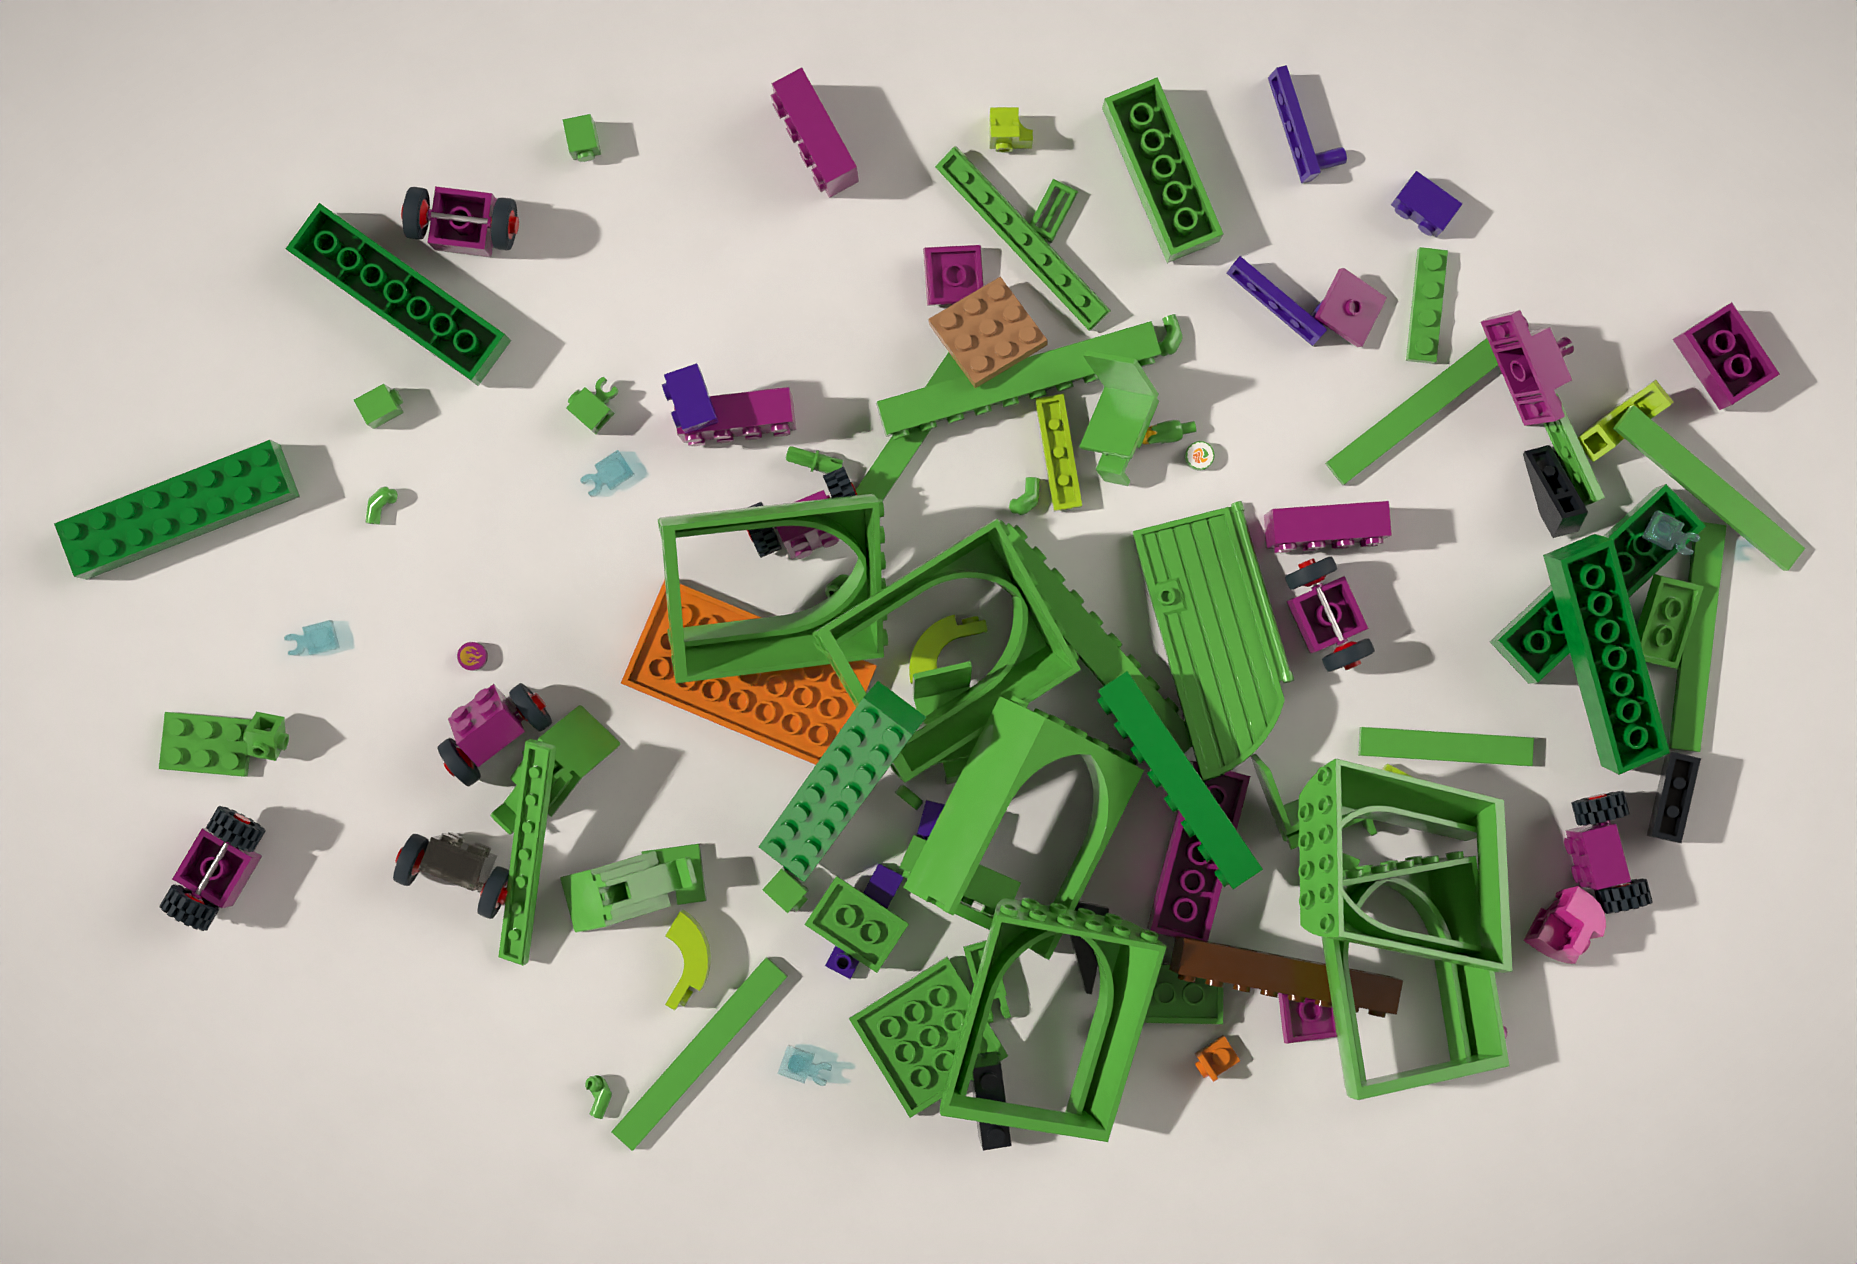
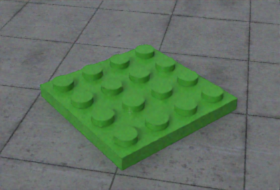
(917, 1032)

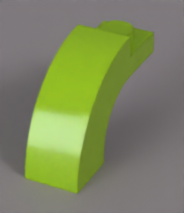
(1602, 437)
(937, 637)
(696, 955)

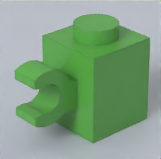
(591, 408)

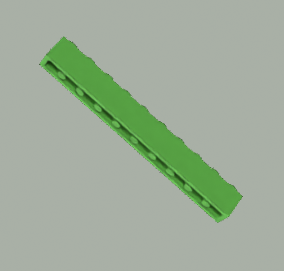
(1029, 377)
(1094, 647)

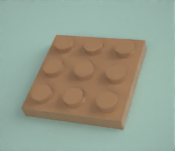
(988, 332)

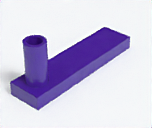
(1305, 159)
(1277, 301)
(880, 889)

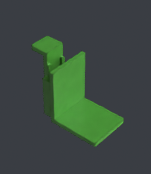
(1120, 414)
(935, 689)
(579, 748)
(1287, 815)
(624, 889)

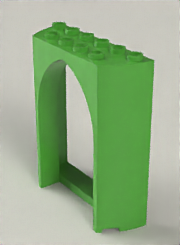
(787, 639)
(1029, 666)
(1003, 759)
(1357, 791)
(1449, 904)
(1128, 971)

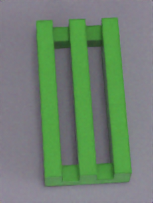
(1063, 189)

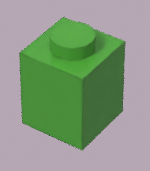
(582, 137)
(379, 405)
(786, 891)

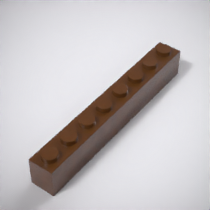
(1279, 974)

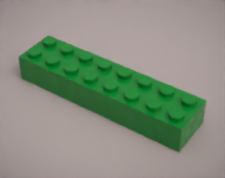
(398, 294)
(176, 510)
(1536, 638)
(1606, 653)
(842, 780)
(1180, 781)

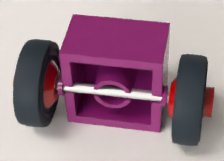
(460, 220)
(1328, 615)
(489, 726)

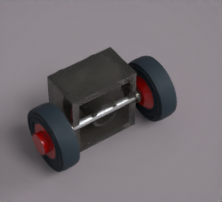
(457, 863)

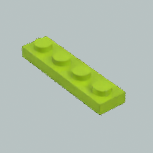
(1058, 452)

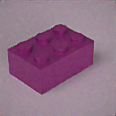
(1726, 356)

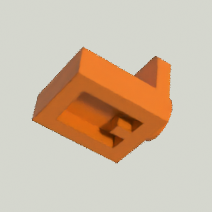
(1216, 1058)

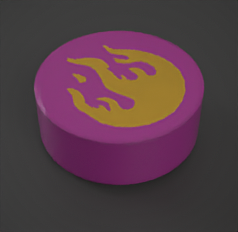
(472, 656)

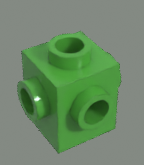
(266, 736)

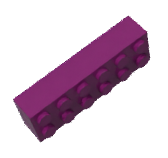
(1187, 883)

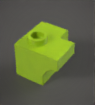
(1007, 131)

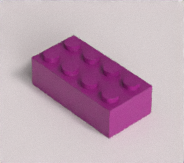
(813, 129)
(747, 415)
(1327, 525)

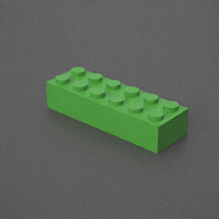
(1162, 170)

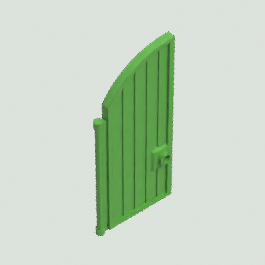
(1216, 633)

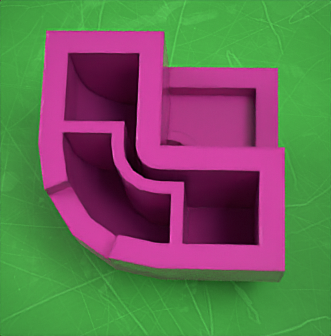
(1567, 925)

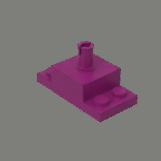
(1530, 365)

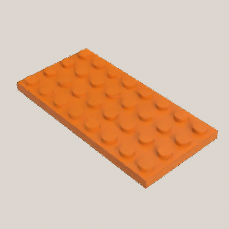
(783, 708)

